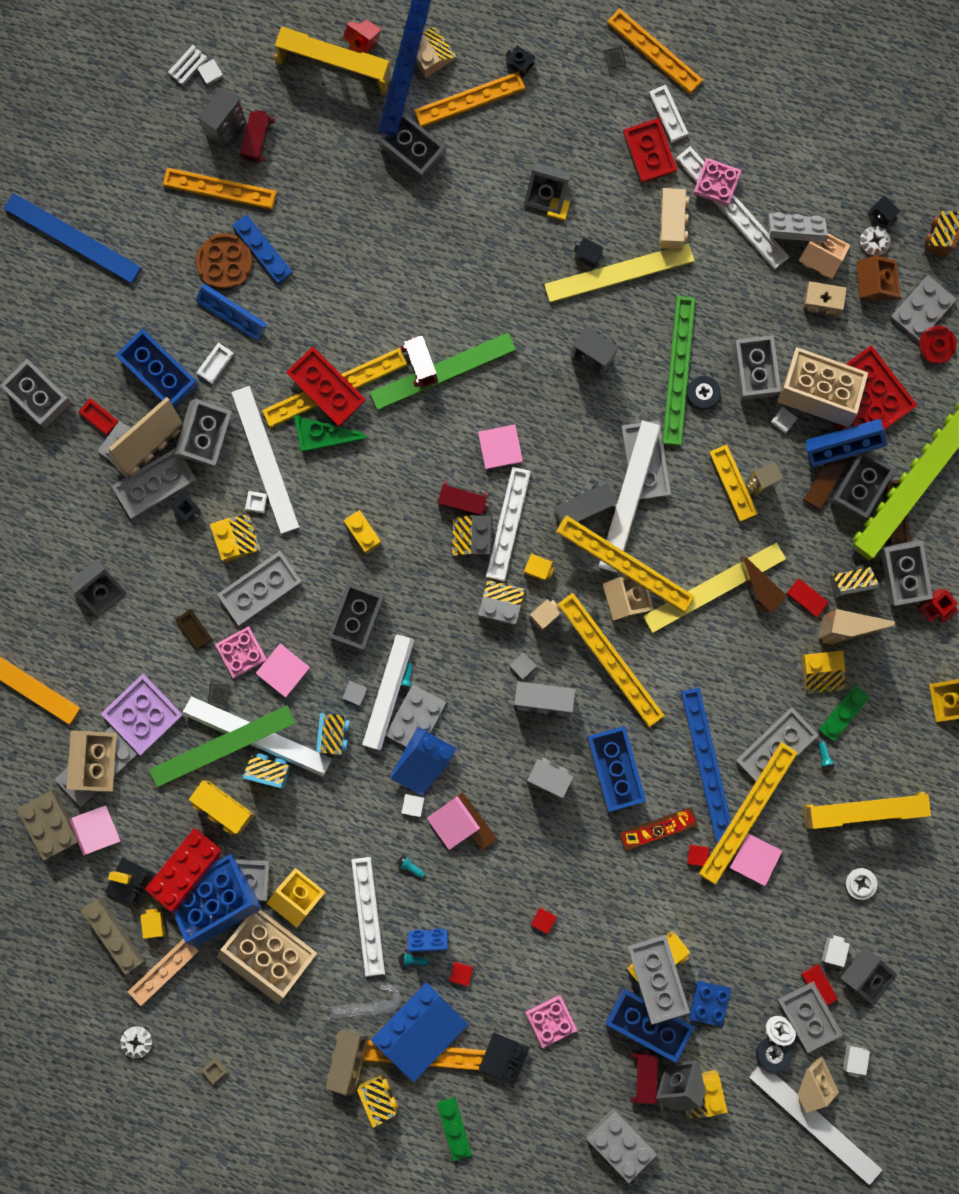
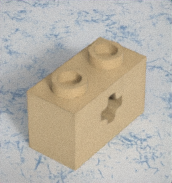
(833, 295)
(545, 614)

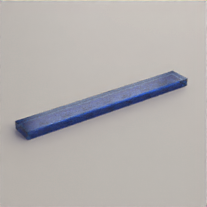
(404, 67)

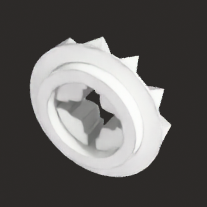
(872, 248)
(870, 881)
(786, 1028)
(143, 1037)

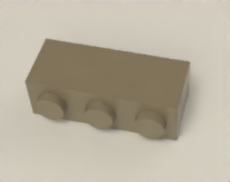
(764, 479)
(346, 1062)

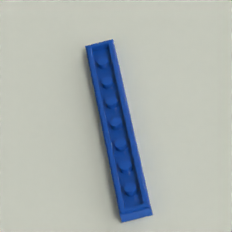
(72, 238)
(706, 761)

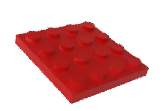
(883, 393)

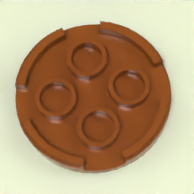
(224, 261)

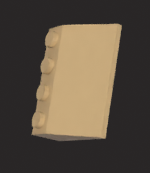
(823, 387)
(145, 438)
(846, 625)
(266, 955)

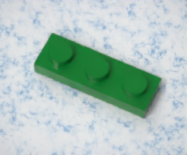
(843, 713)
(454, 1128)

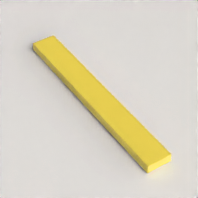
(618, 273)
(714, 588)

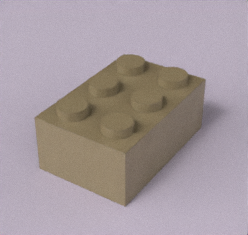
(48, 825)

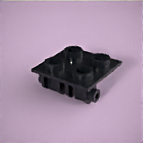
(134, 892)
(504, 1058)

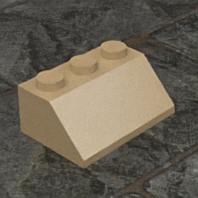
(91, 761)

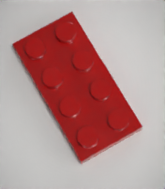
(326, 386)
(184, 870)

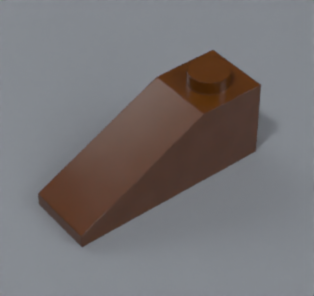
(761, 587)

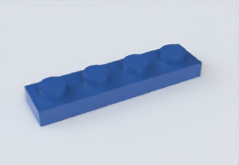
(262, 249)
(231, 312)

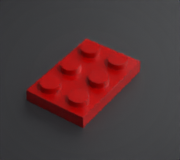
(650, 150)

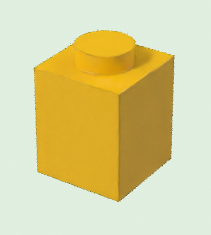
(539, 567)
(153, 923)

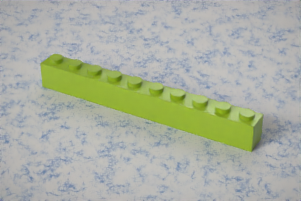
(910, 489)

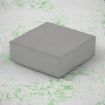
(522, 665)
(355, 693)

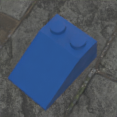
(422, 761)

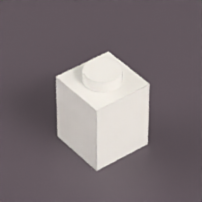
(835, 951)
(856, 1061)

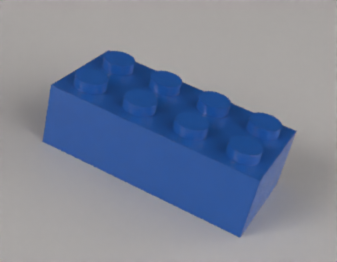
(157, 369)
(616, 769)
(632, 1019)

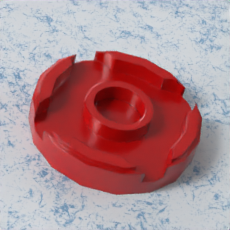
(937, 344)

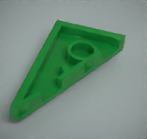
(319, 435)

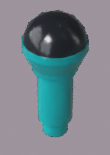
(406, 684)
(826, 763)
(405, 863)
(406, 959)

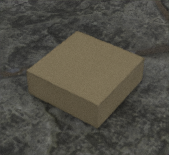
(214, 1070)

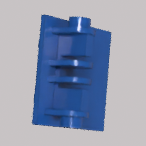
(427, 940)
(709, 1003)

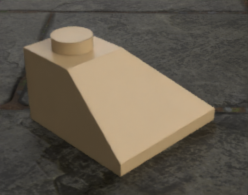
(817, 1087)

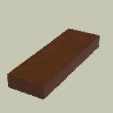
(825, 482)
(484, 835)

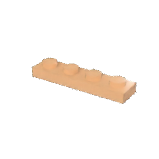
(162, 972)

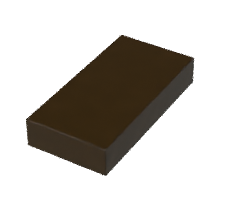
(194, 629)

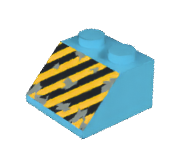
(331, 734)
(267, 771)

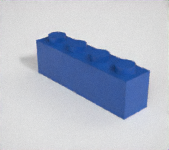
(846, 443)

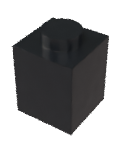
(588, 252)

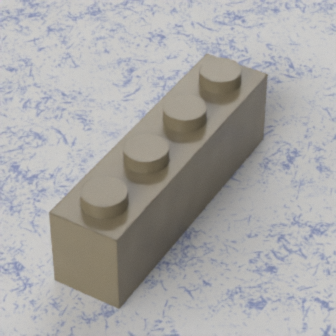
(112, 935)

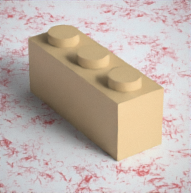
(673, 218)

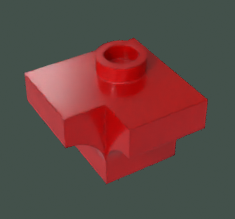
(361, 36)
(941, 606)

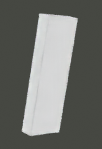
(668, 114)

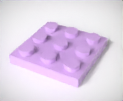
(142, 714)

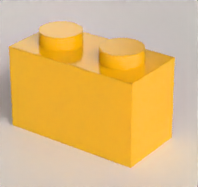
(362, 532)

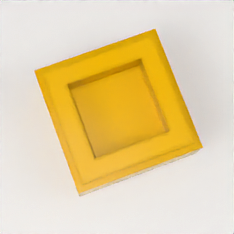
(554, 204)
(120, 877)

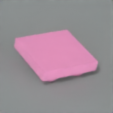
(717, 182)
(500, 447)
(241, 652)
(283, 670)
(453, 823)
(94, 830)
(755, 859)
(551, 1021)

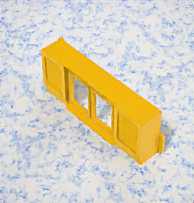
(337, 56)
(894, 808)

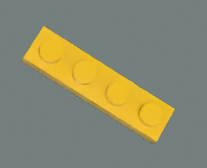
(733, 483)

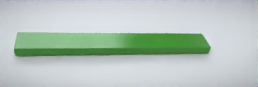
(445, 370)
(678, 371)
(222, 746)

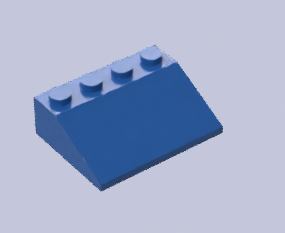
(216, 903)
(419, 1032)

